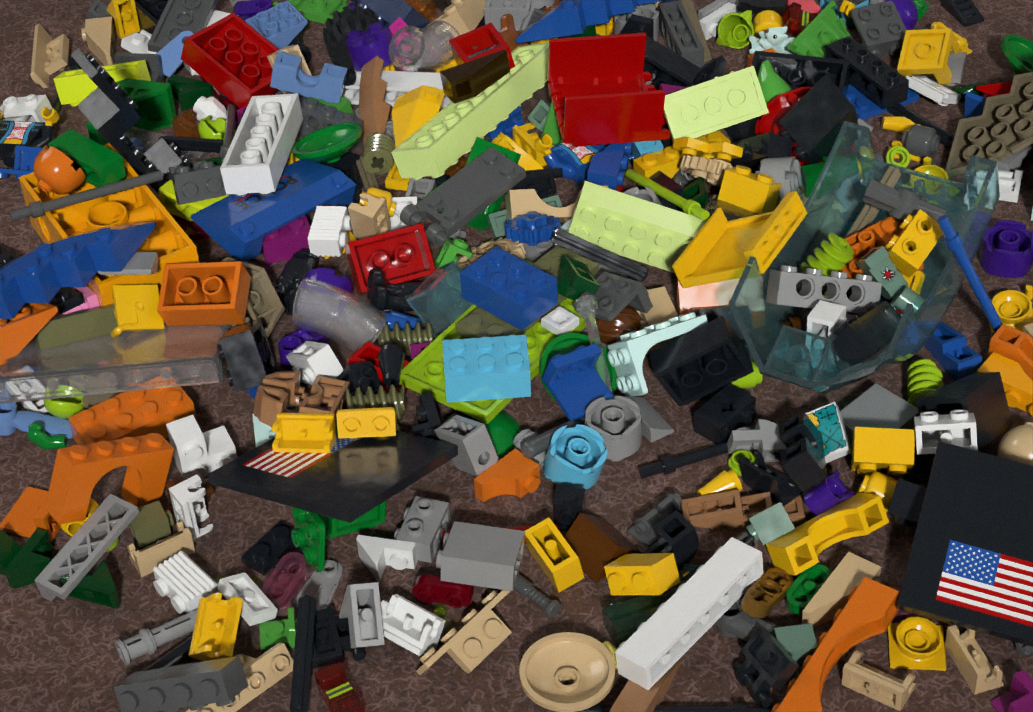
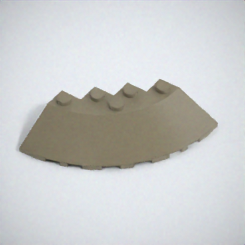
(999, 131)

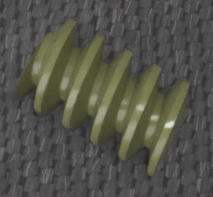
(377, 154)
(406, 336)
(379, 400)

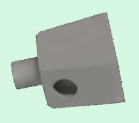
(473, 441)

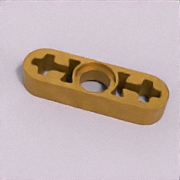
(766, 593)

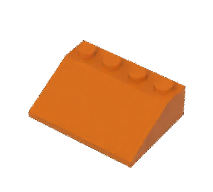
(24, 326)

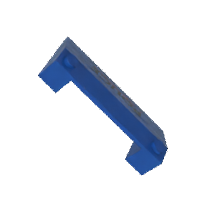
(244, 220)

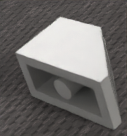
(497, 8)

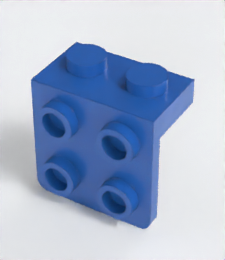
(575, 381)

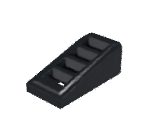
(962, 8)

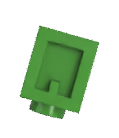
(450, 249)
(278, 631)

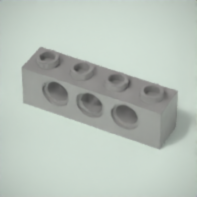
(783, 283)

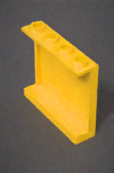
(725, 246)

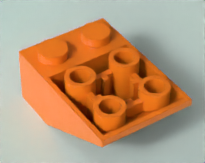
(869, 238)

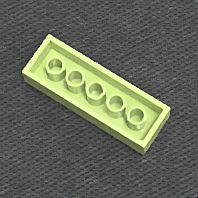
(633, 226)

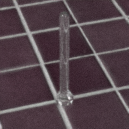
(587, 307)

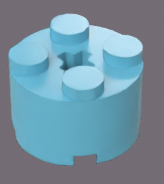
(575, 457)

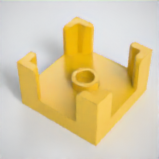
(928, 53)

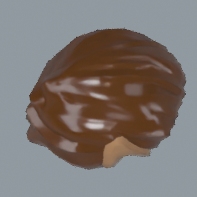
(625, 322)

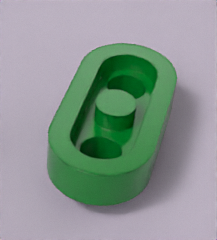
(804, 587)

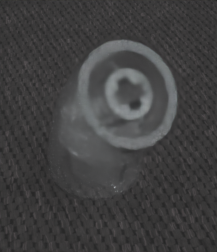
(422, 48)
(336, 314)

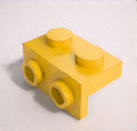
(366, 422)

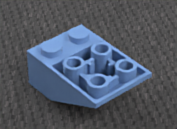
(278, 24)

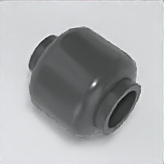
(921, 141)

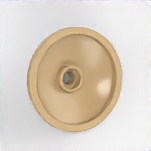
(565, 659)

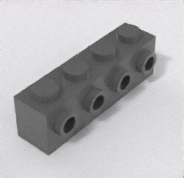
(182, 686)

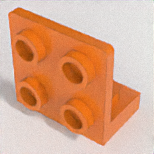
(30, 514)

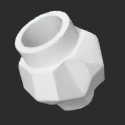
(209, 106)

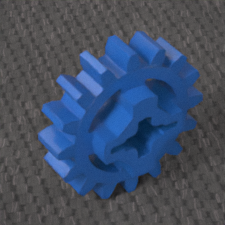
(531, 228)

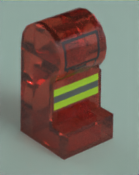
(797, 18)
(337, 690)

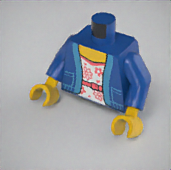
(571, 159)

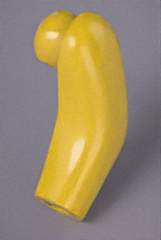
(897, 124)

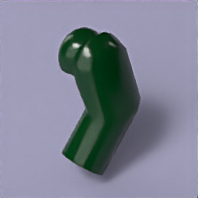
(970, 88)

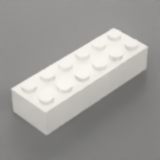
(262, 144)

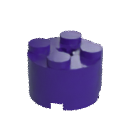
(368, 44)
(1007, 249)

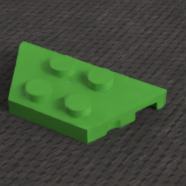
(318, 10)
(819, 33)

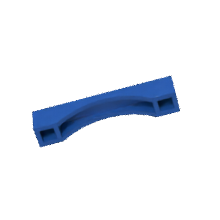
(608, 164)

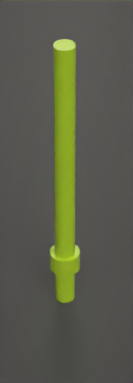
(689, 206)

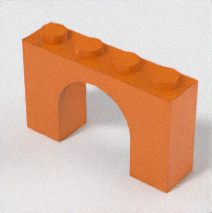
(82, 466)

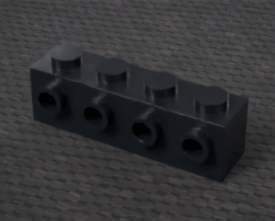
(870, 73)
(866, 333)

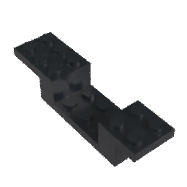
(115, 115)

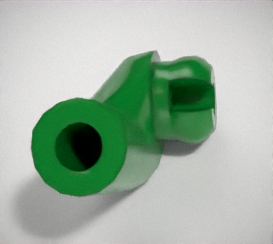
(43, 440)

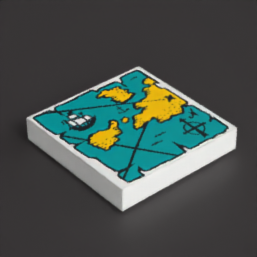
(830, 424)

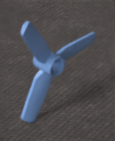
(12, 419)

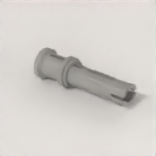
(148, 640)

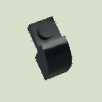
(675, 536)

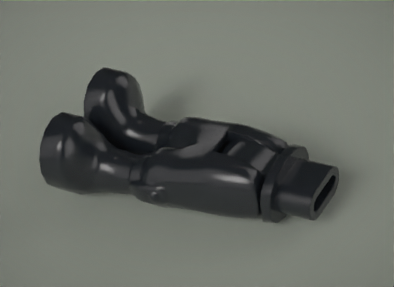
(292, 277)
(389, 296)

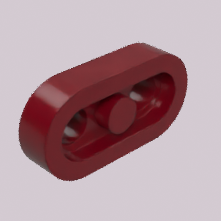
(430, 589)

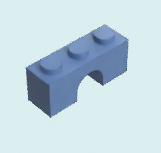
(290, 77)

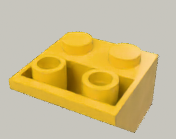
(883, 451)

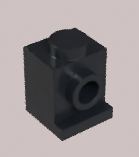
(567, 505)

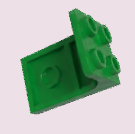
(314, 529)

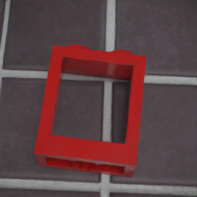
(482, 37)

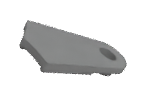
(322, 585)

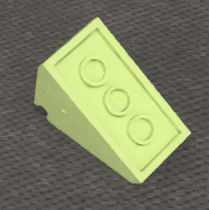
(715, 104)

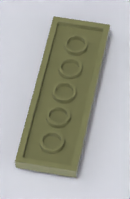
(483, 324)

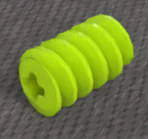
(831, 258)
(922, 378)

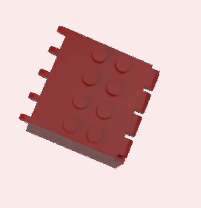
(603, 90)

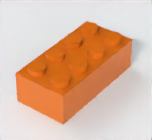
(131, 415)

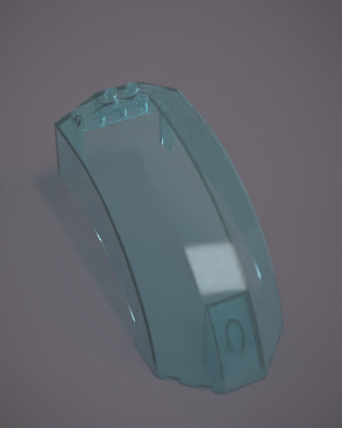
(833, 207)

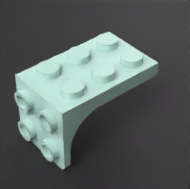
(629, 353)

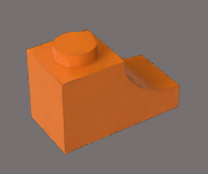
(508, 476)

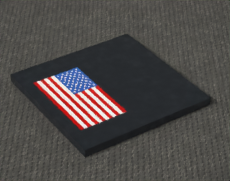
(337, 483)
(974, 545)

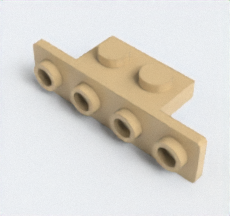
(48, 55)
(475, 640)
(260, 675)

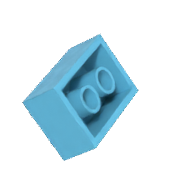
(486, 368)

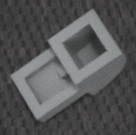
(762, 439)

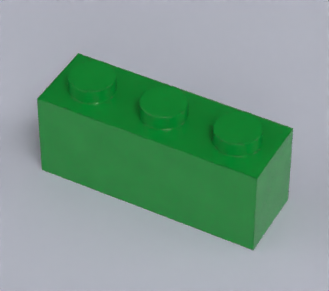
(95, 160)

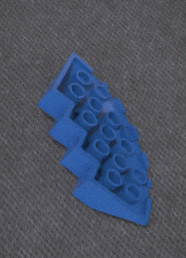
(574, 15)
(67, 263)

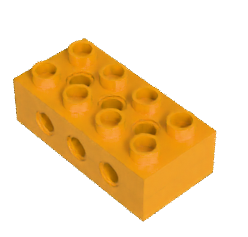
(120, 208)

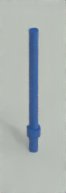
(954, 243)

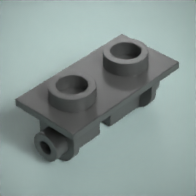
(644, 526)

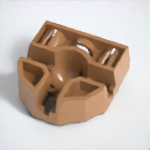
(284, 391)

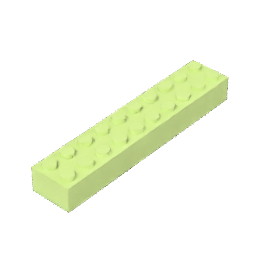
(458, 125)

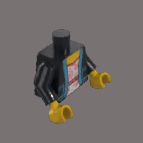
(25, 134)

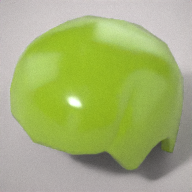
(212, 129)
(64, 407)

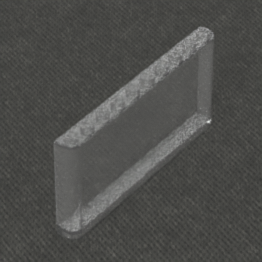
(116, 365)

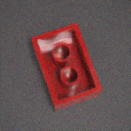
(399, 254)

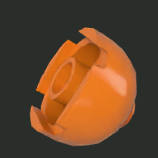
(56, 172)

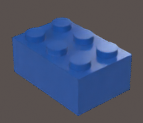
(509, 288)

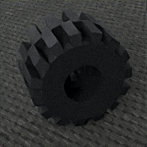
(338, 27)

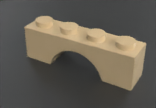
(522, 201)

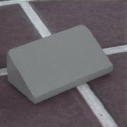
(140, 264)
(653, 424)

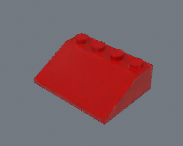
(231, 59)

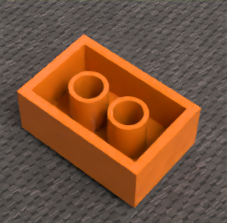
(204, 294)

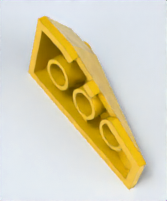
(415, 110)

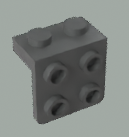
(880, 28)
(196, 183)
(617, 293)

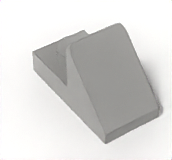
(364, 615)

